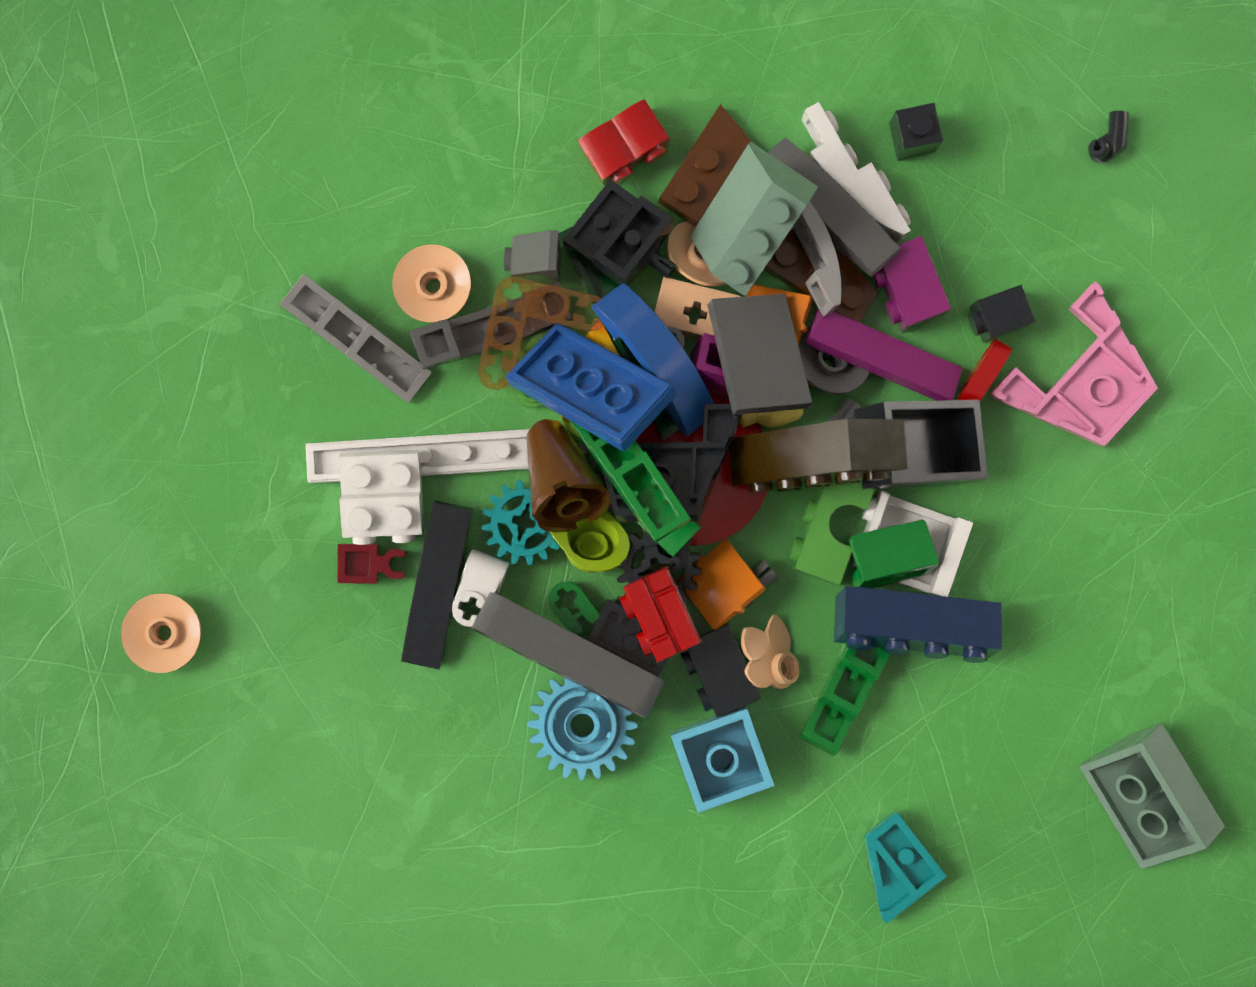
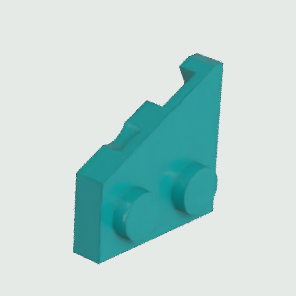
(899, 866)

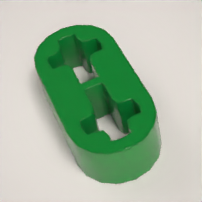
(582, 602)

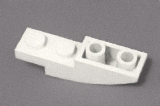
(865, 185)

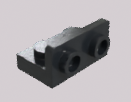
(618, 635)

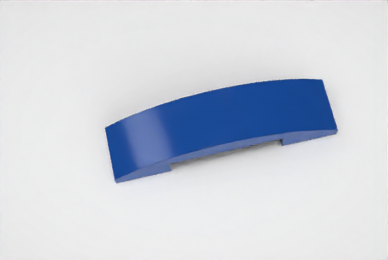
(657, 352)

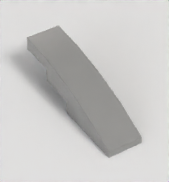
(355, 338)

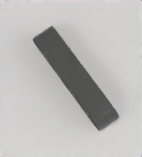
(568, 655)

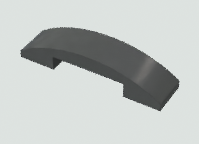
(465, 336)

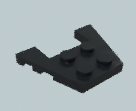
(688, 466)

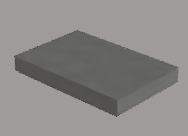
(759, 354)

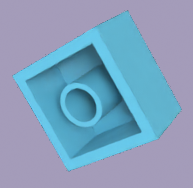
(721, 759)

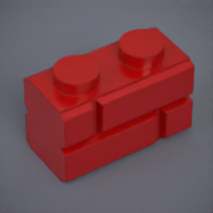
(660, 614)

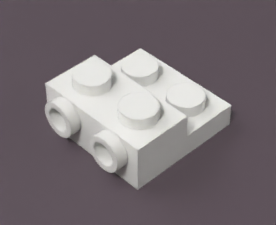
(381, 496)

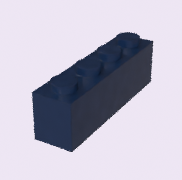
(917, 623)

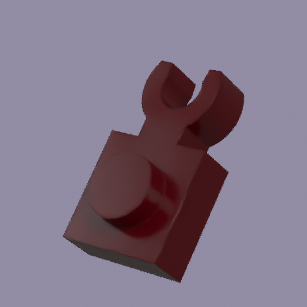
(362, 563)

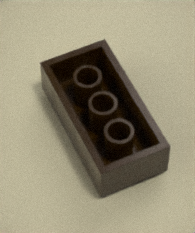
(818, 454)

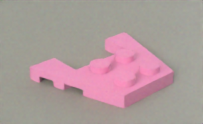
(1100, 386)

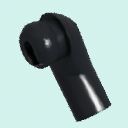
(1114, 141)

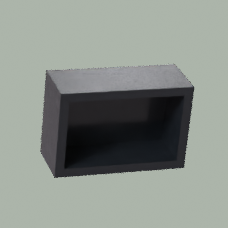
(941, 442)

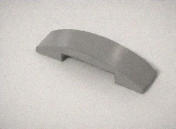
(817, 243)

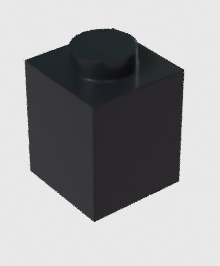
(915, 131)
(1000, 314)

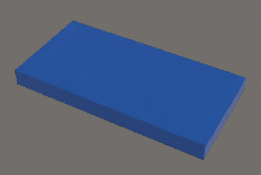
(591, 386)

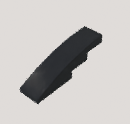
(436, 584)

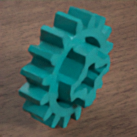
(506, 517)

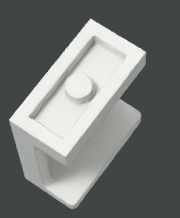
(947, 534)

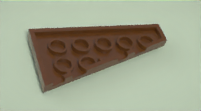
(701, 179)

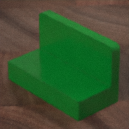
(893, 554)

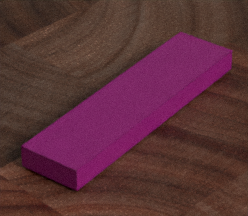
(884, 356)

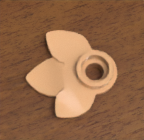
(769, 655)

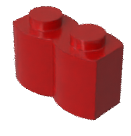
(625, 142)

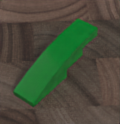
(638, 485)
(843, 697)

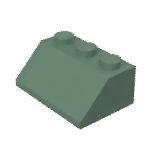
(750, 217)
(1152, 797)

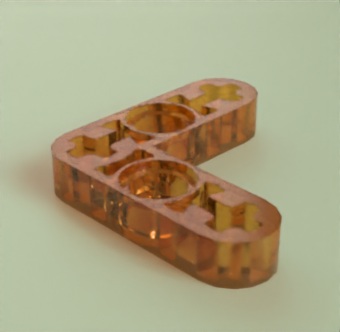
(529, 307)

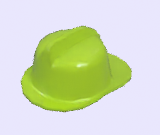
(595, 545)

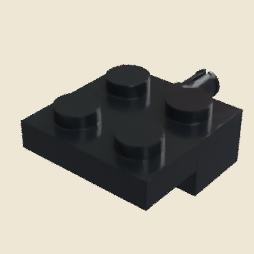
(621, 235)

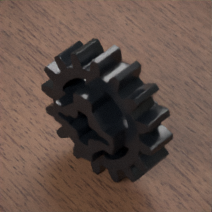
(653, 550)

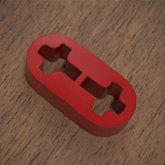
(985, 371)

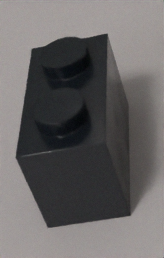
(720, 671)

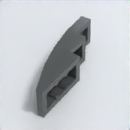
(847, 222)

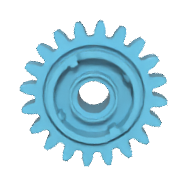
(574, 749)

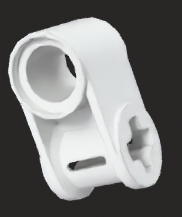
(479, 578)

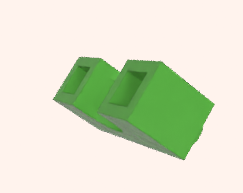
(818, 551)

